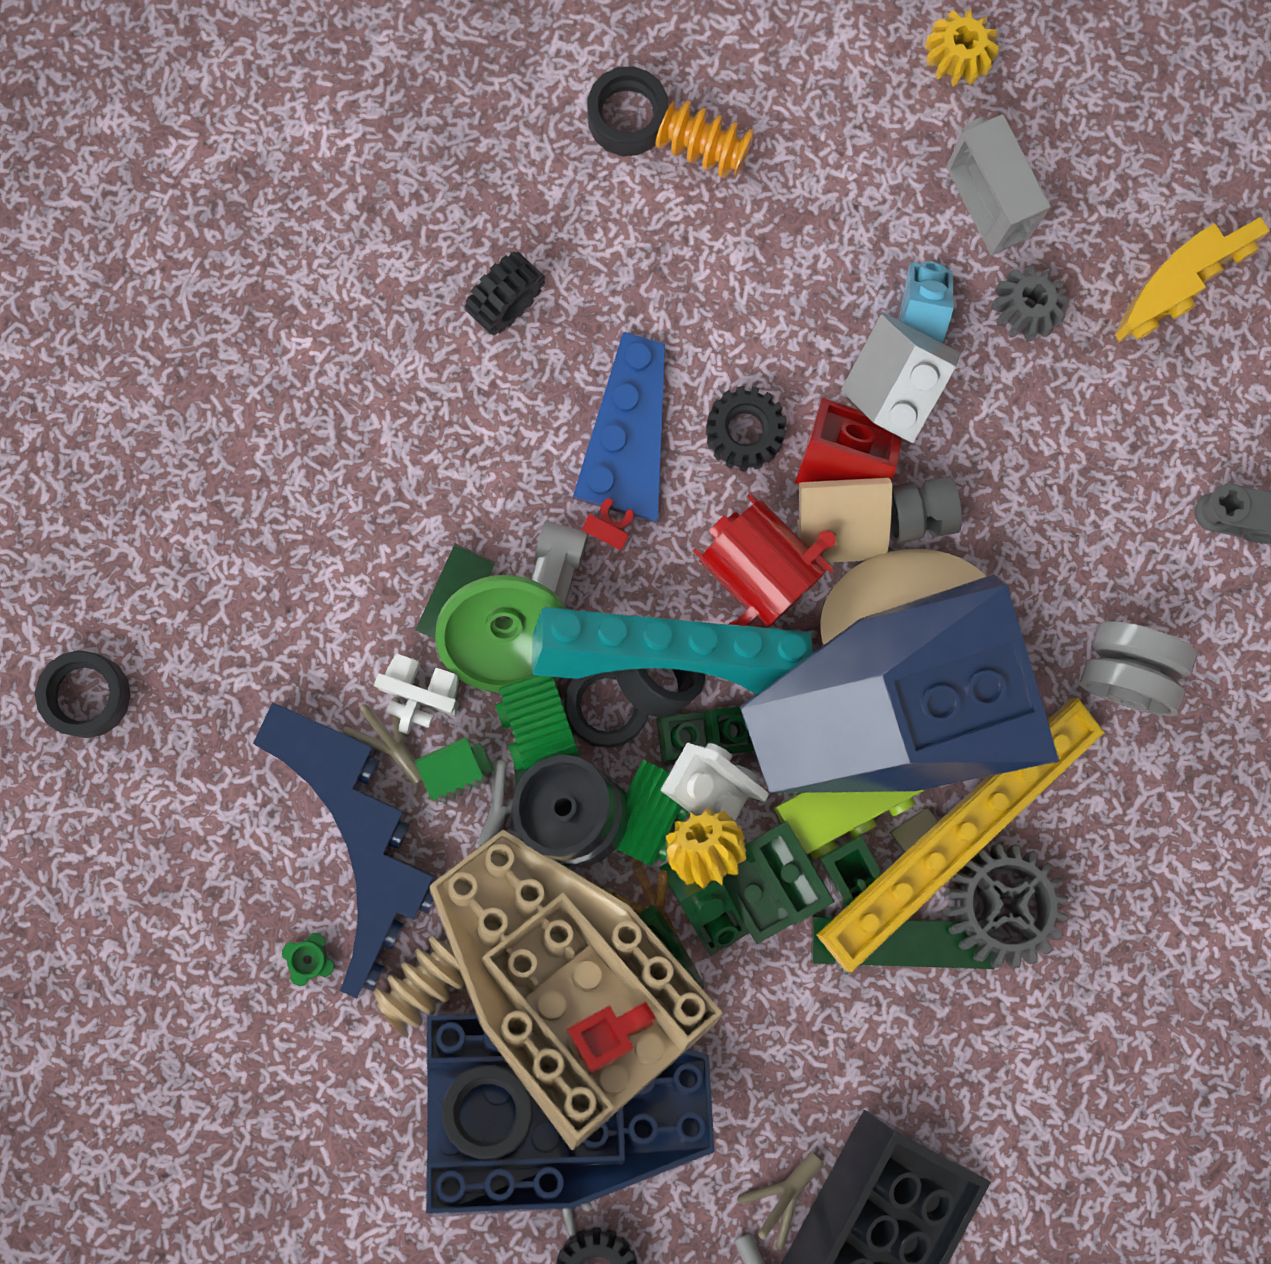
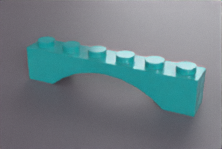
(594, 643)

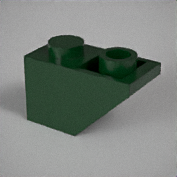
(708, 911)

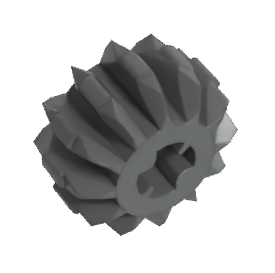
(1016, 292)

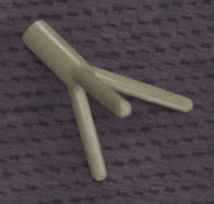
(394, 747)
(792, 1188)

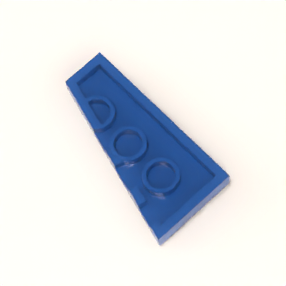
(626, 437)

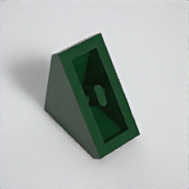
(850, 870)

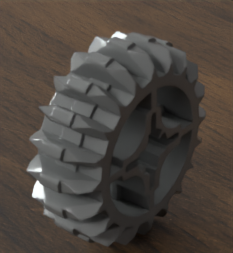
(1018, 919)

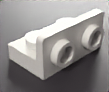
(710, 780)

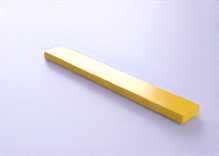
(952, 843)

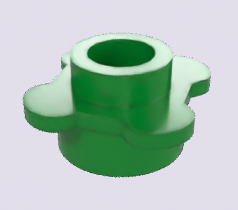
(295, 955)

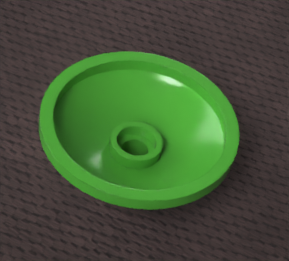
(482, 646)

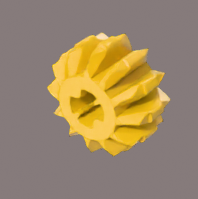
(961, 47)
(706, 848)

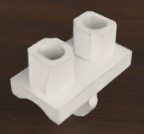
(399, 682)

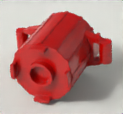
(764, 562)

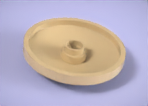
(891, 582)

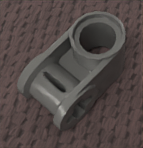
(1246, 511)

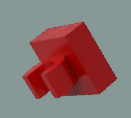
(608, 529)

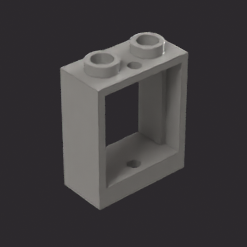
(997, 183)

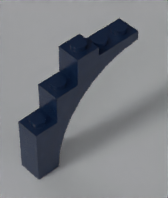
(384, 884)

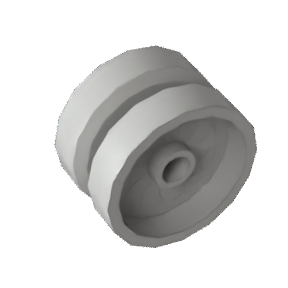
(1139, 668)

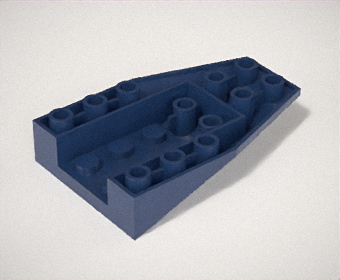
(907, 701)
(648, 1136)

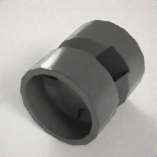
(925, 509)

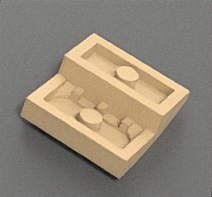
(853, 510)

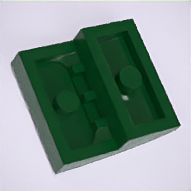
(776, 884)

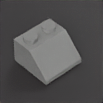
(899, 376)

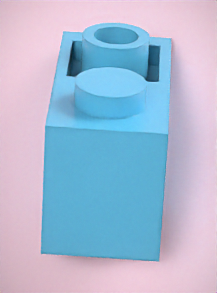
(928, 299)

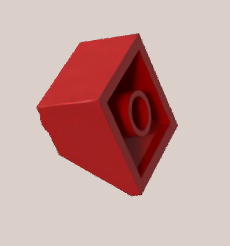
(847, 447)

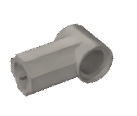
(558, 556)

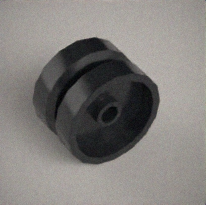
(570, 811)

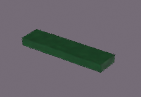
(911, 945)

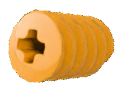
(704, 139)

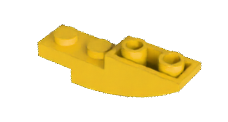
(1184, 275)

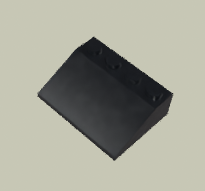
(888, 1202)

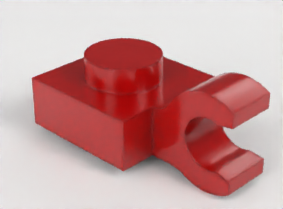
(604, 1036)

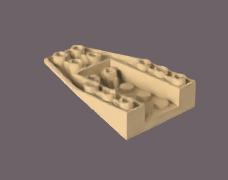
(550, 952)

